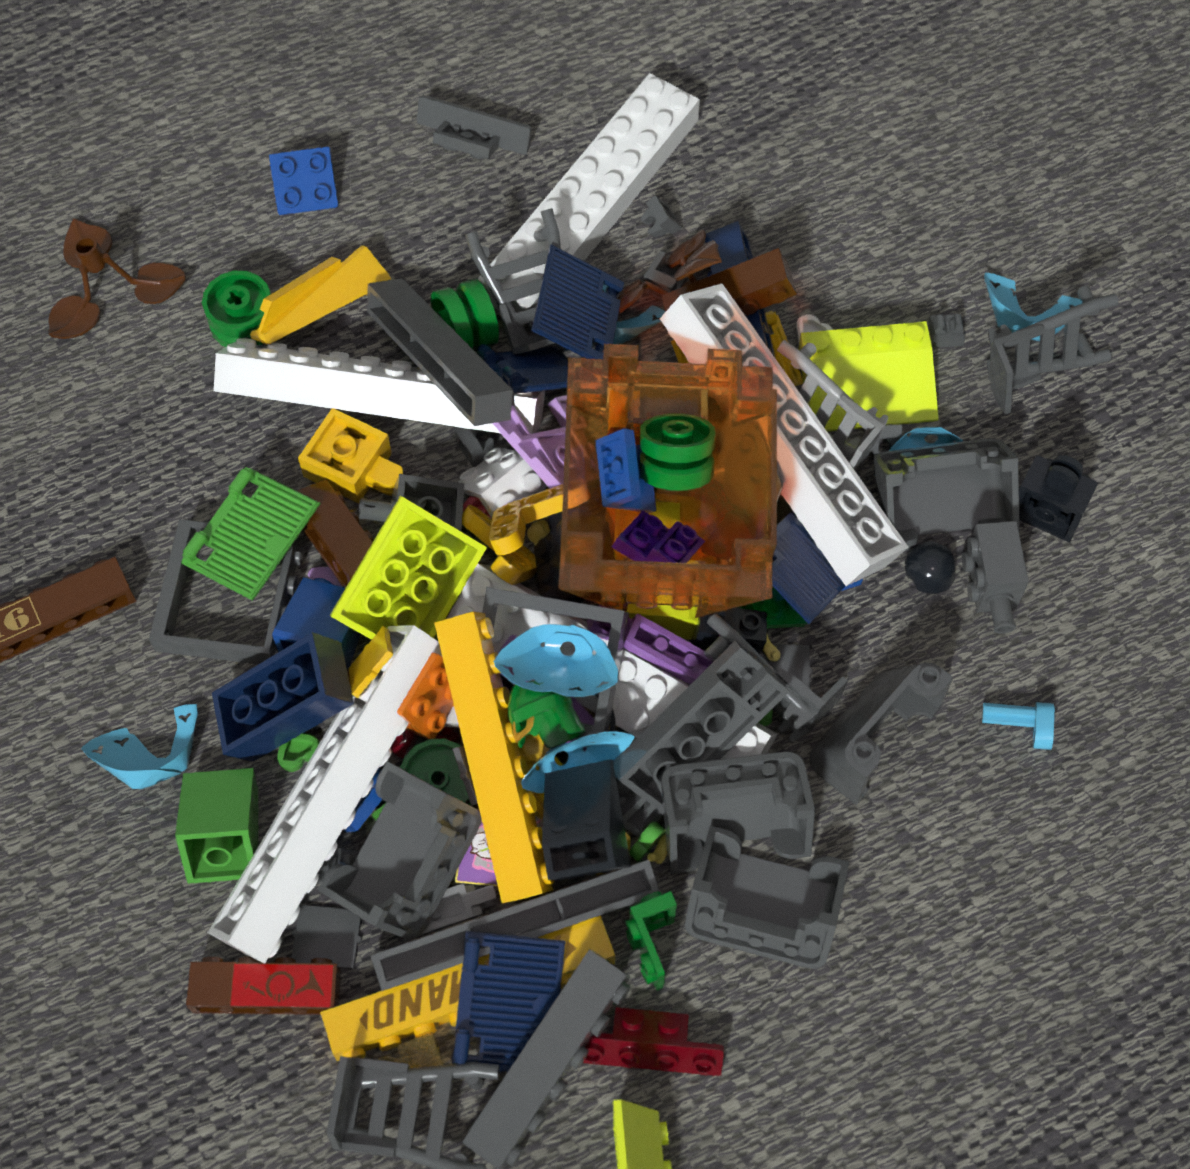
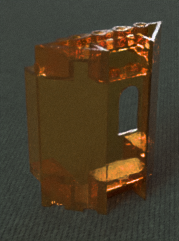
(730, 512)

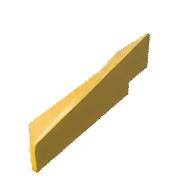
(318, 294)

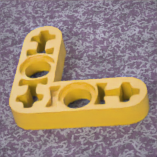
(510, 520)
(510, 567)

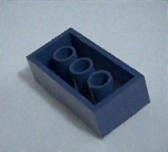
(282, 697)

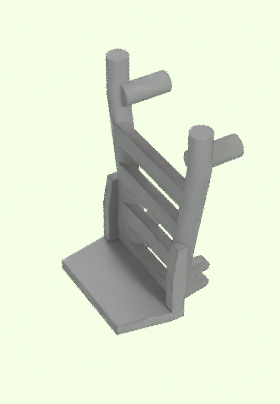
(853, 450)

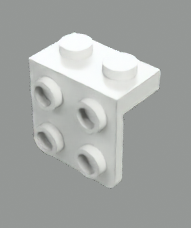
(501, 479)

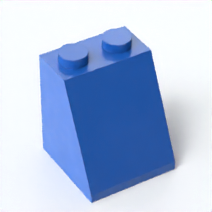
(310, 612)

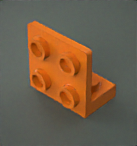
(428, 700)

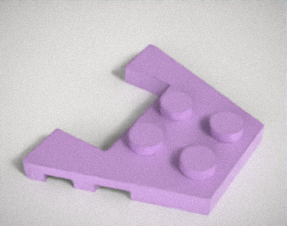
(543, 449)

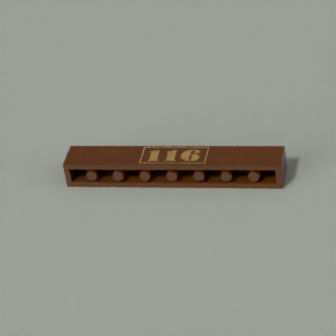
(62, 607)

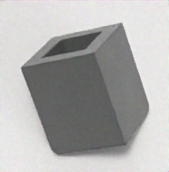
(662, 276)

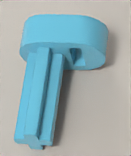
(1039, 717)

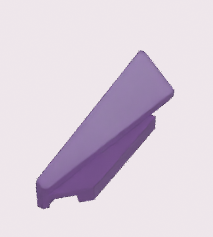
(658, 647)

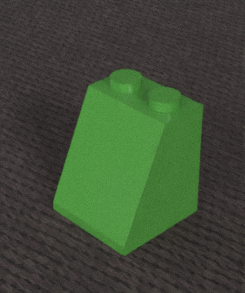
(217, 824)

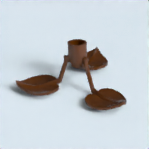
(88, 250)
(692, 258)

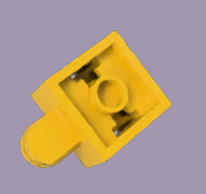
(350, 457)

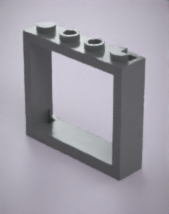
(171, 596)
(617, 619)

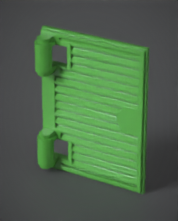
(250, 533)

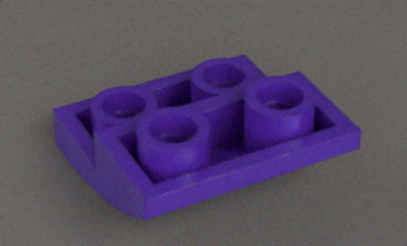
(653, 542)

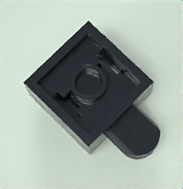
(1055, 495)
(548, 563)

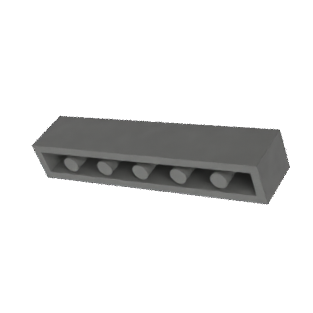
(546, 1060)

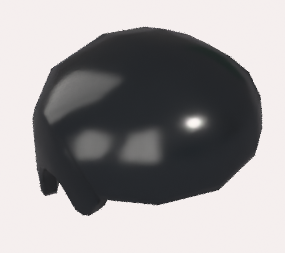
(930, 567)

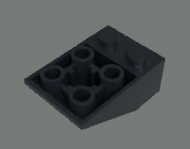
(583, 822)

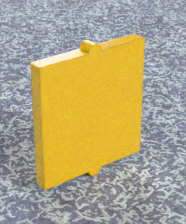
(370, 661)

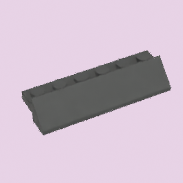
(693, 729)

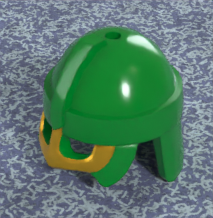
(543, 714)

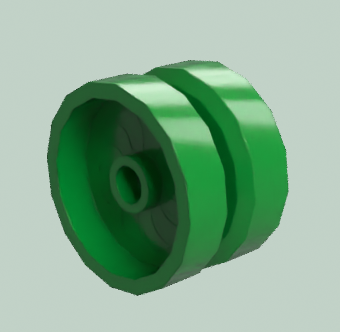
(234, 305)
(468, 312)
(677, 451)
(436, 760)

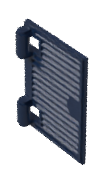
(574, 307)
(528, 371)
(802, 570)
(505, 997)

